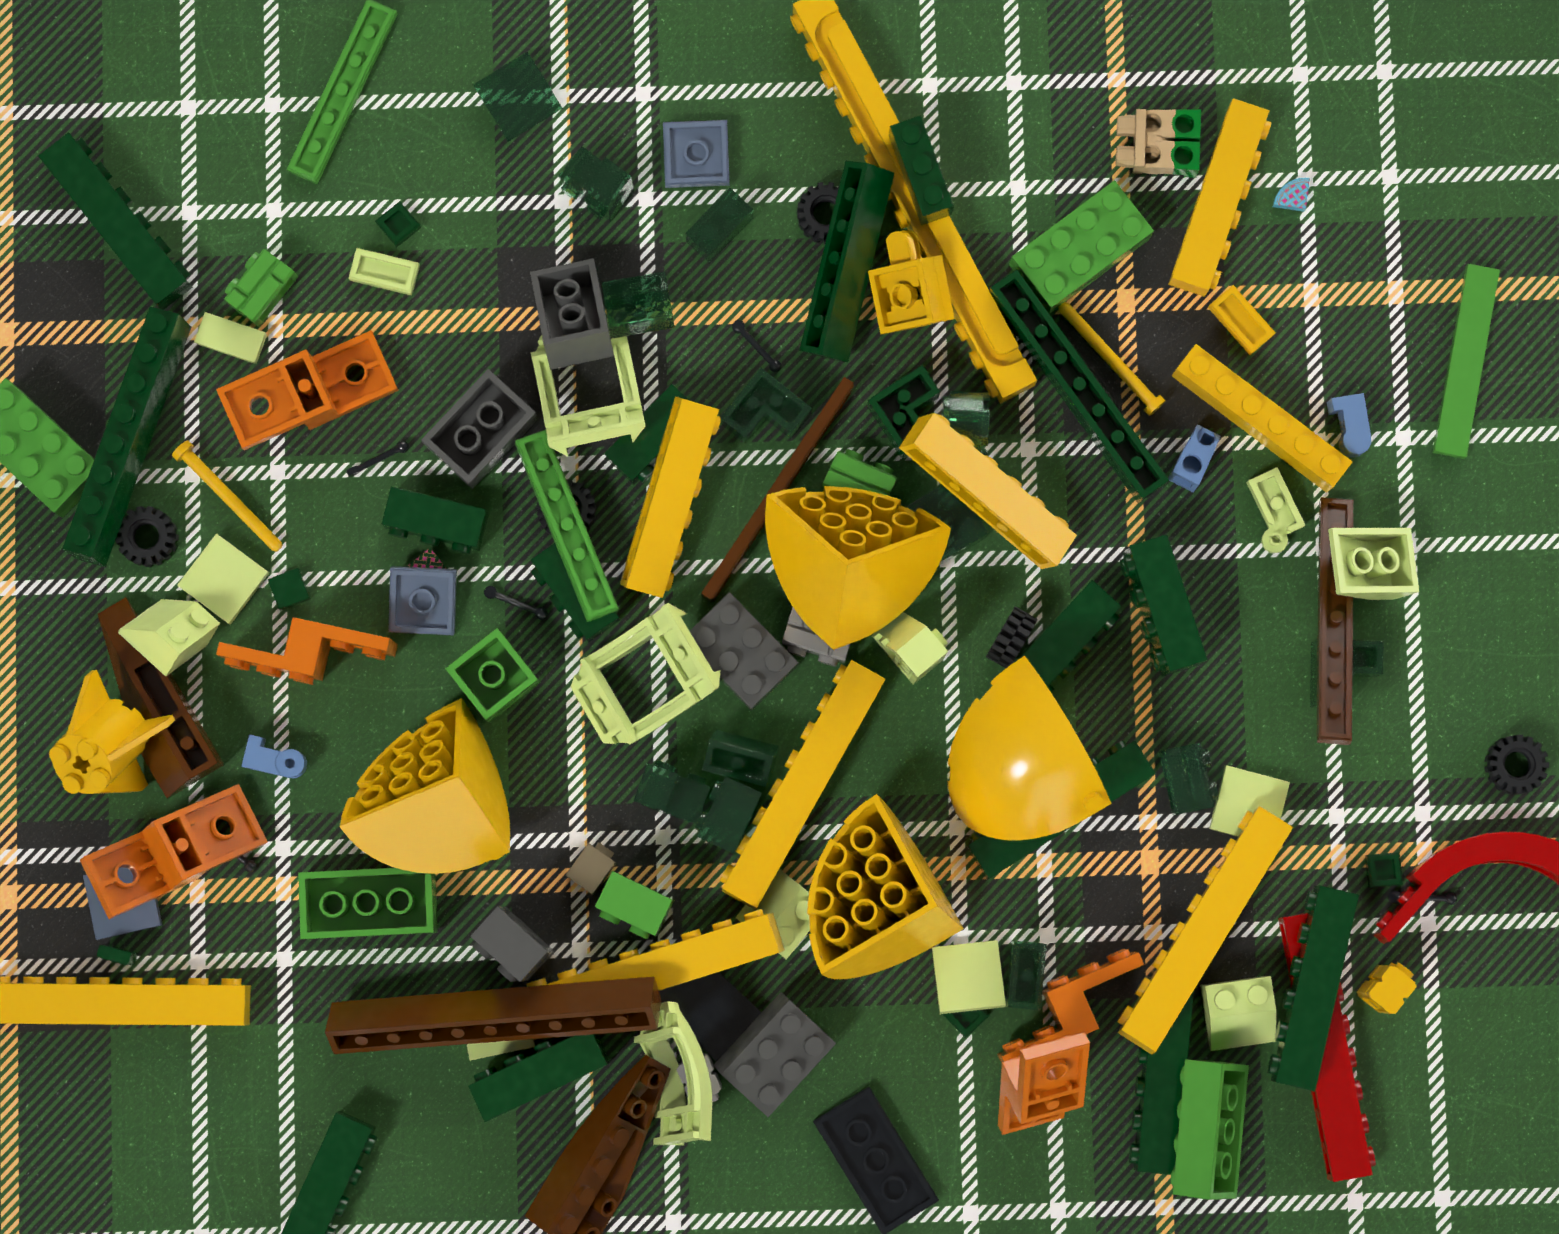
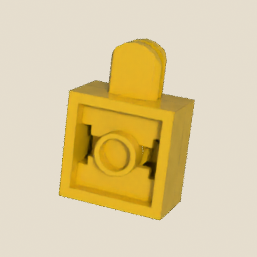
(896, 285)

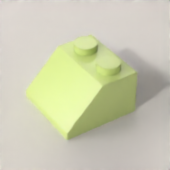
(170, 633)
(789, 905)
(1239, 1012)

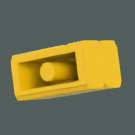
(1387, 988)

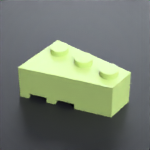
(912, 646)

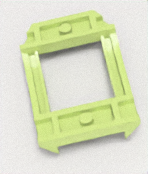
(595, 423)
(683, 658)
(679, 1121)

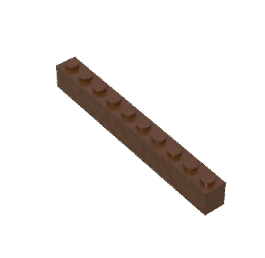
(494, 1015)

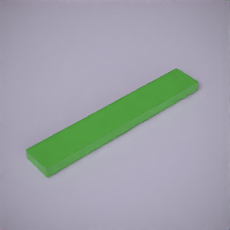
(342, 91)
(1466, 361)
(566, 526)

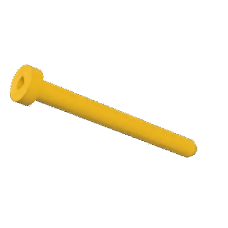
(1109, 356)
(185, 453)

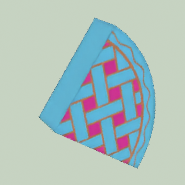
(1293, 195)

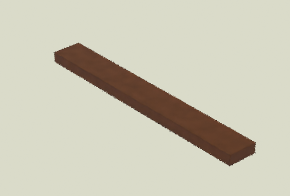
(782, 482)
(1334, 634)

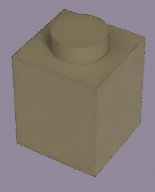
(592, 867)

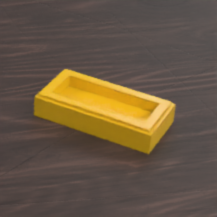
(1241, 320)

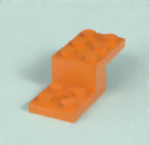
(307, 390)
(307, 651)
(173, 851)
(1069, 1004)
(1043, 1083)

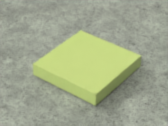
(223, 579)
(1245, 791)
(968, 977)

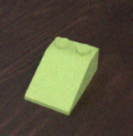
(1373, 562)

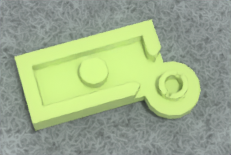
(1276, 508)

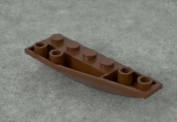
(182, 750)
(601, 1156)

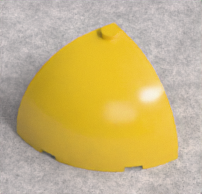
(851, 557)
(1021, 762)
(432, 799)
(874, 897)

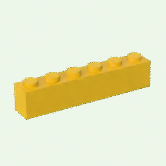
(1219, 197)
(1262, 418)
(988, 490)
(670, 497)

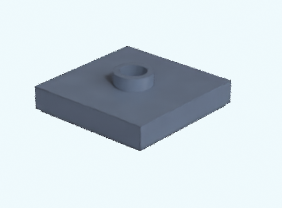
(696, 153)
(422, 600)
(134, 920)

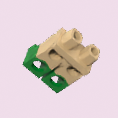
(1161, 142)

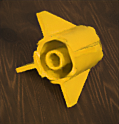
(103, 743)

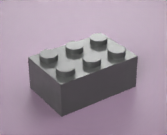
(571, 314)
(480, 429)
(743, 650)
(511, 944)
(774, 1054)

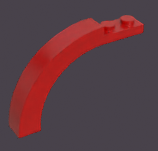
(1499, 847)

